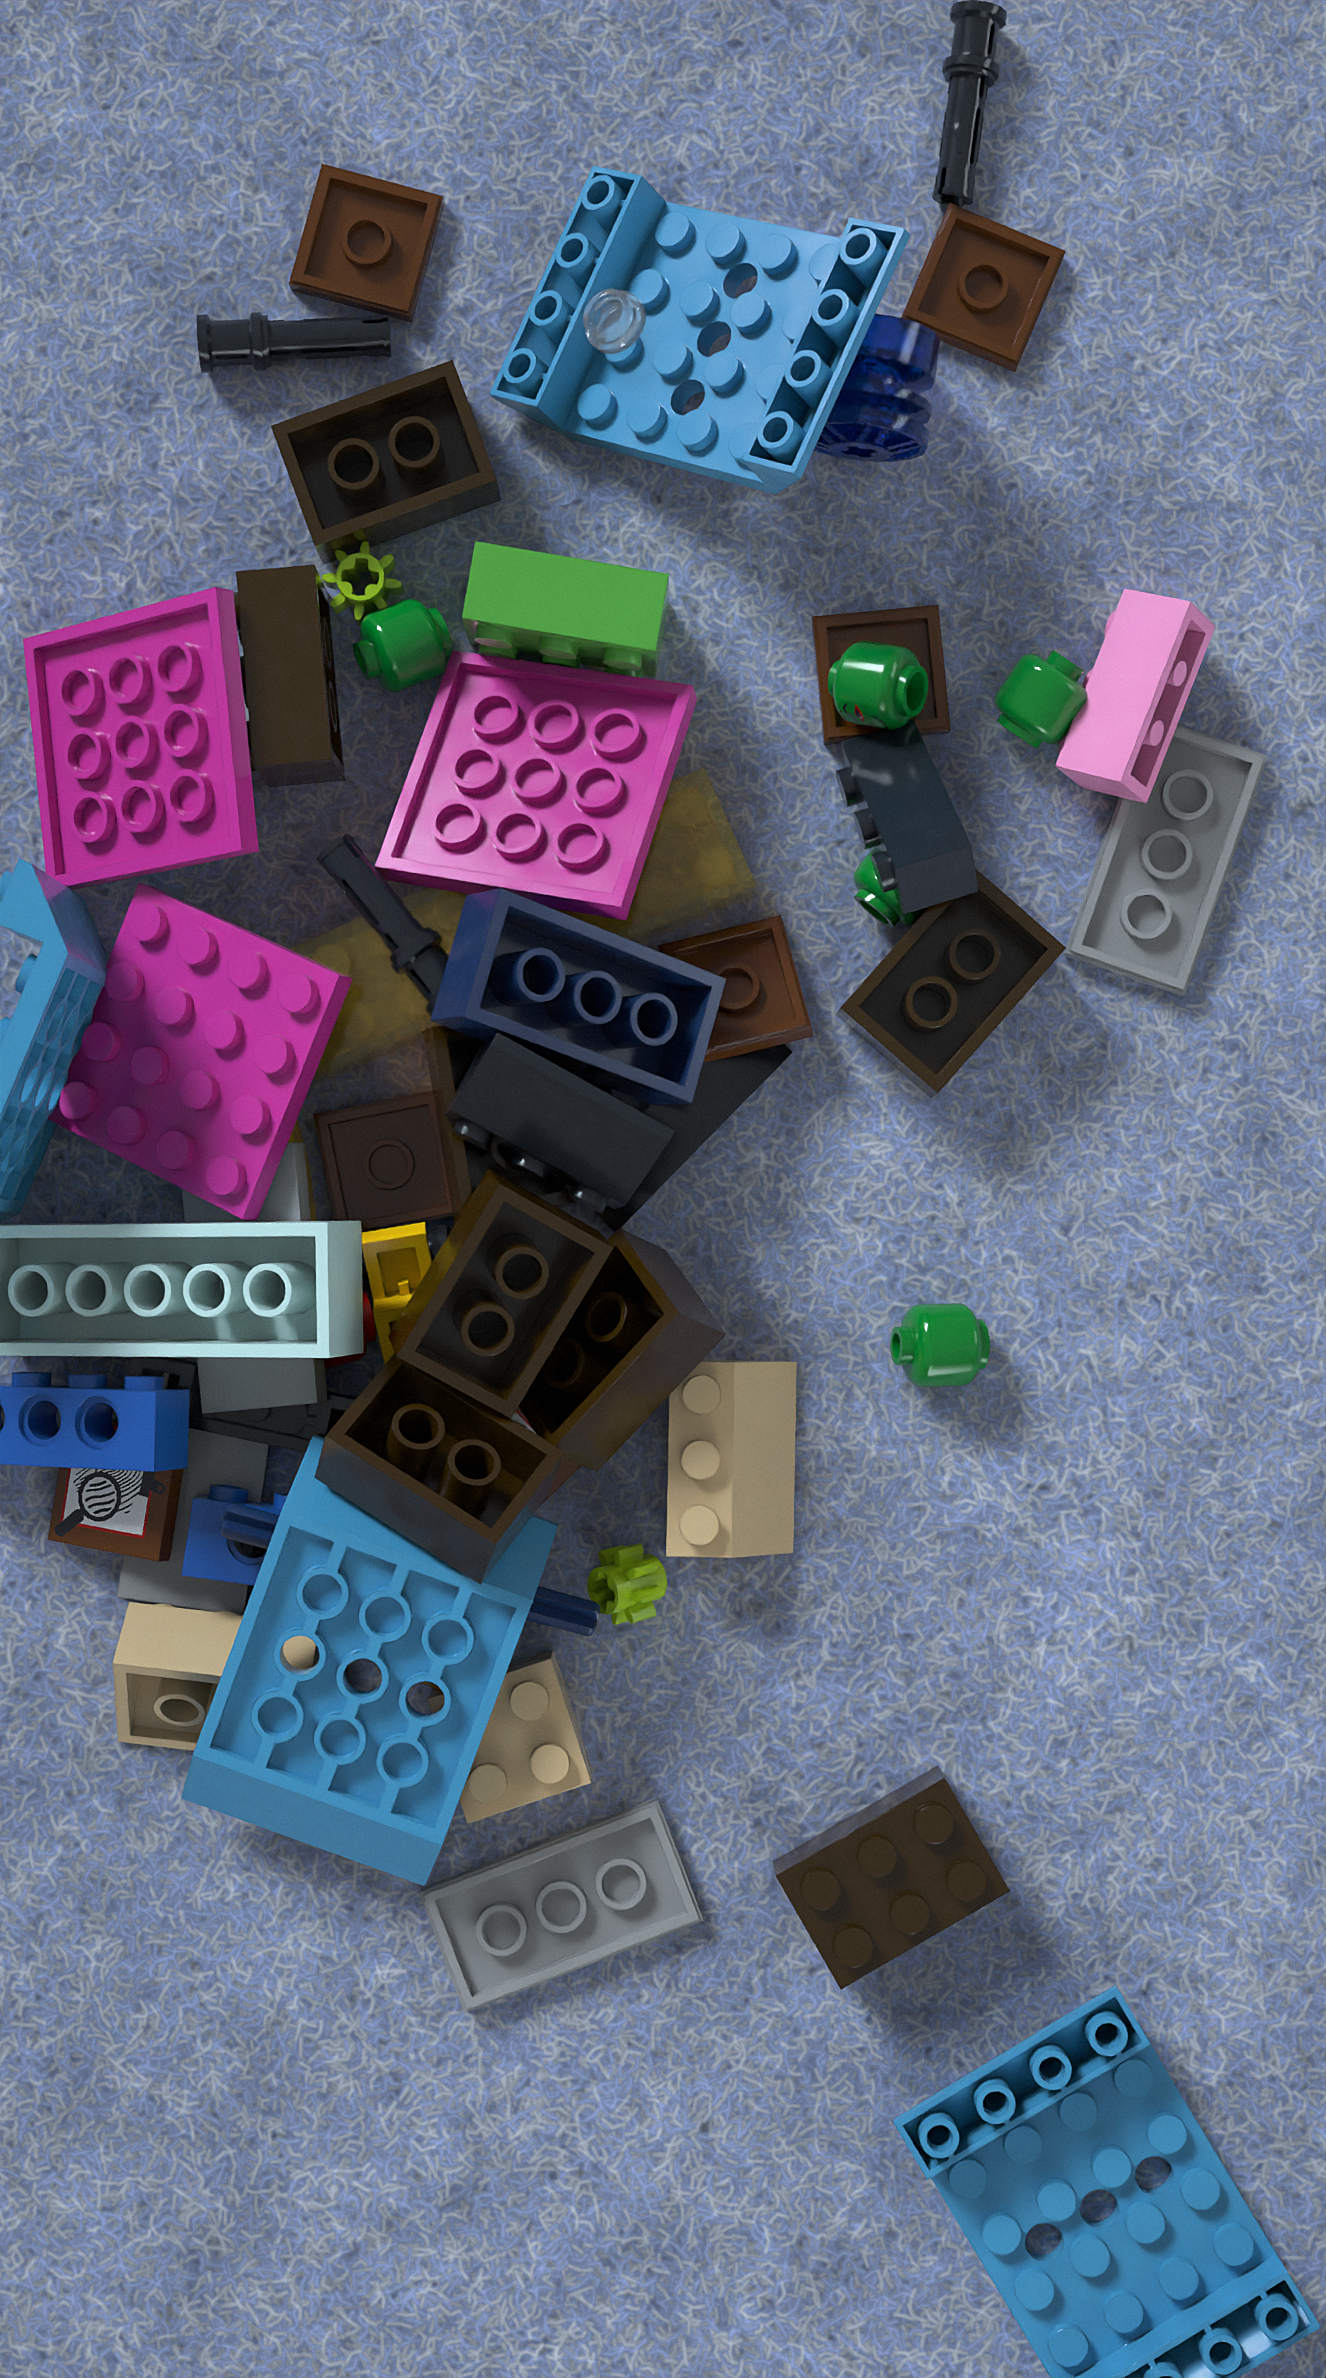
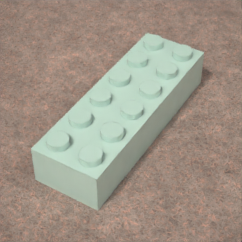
(182, 1289)

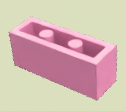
(1135, 695)

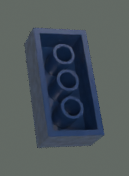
(579, 997)

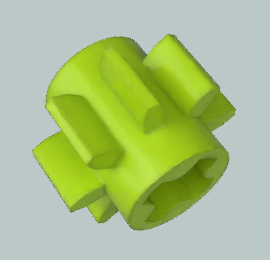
(350, 572)
(627, 1583)

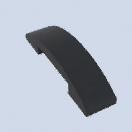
(718, 1094)
(276, 1426)

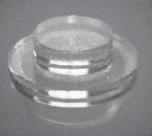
(613, 320)

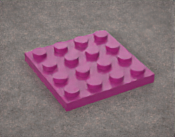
(141, 741)
(538, 783)
(200, 1050)

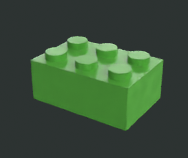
(565, 610)

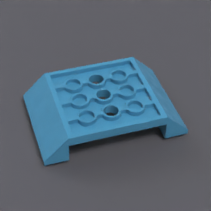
(684, 264)
(48, 1021)
(344, 1762)
(1175, 2272)

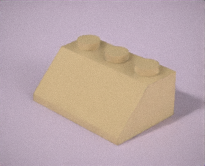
(732, 1460)
(171, 1669)

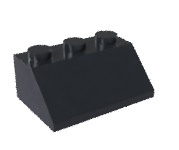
(556, 1124)

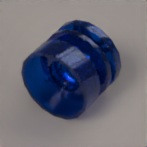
(879, 403)

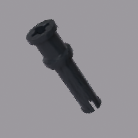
(969, 75)
(261, 341)
(412, 947)

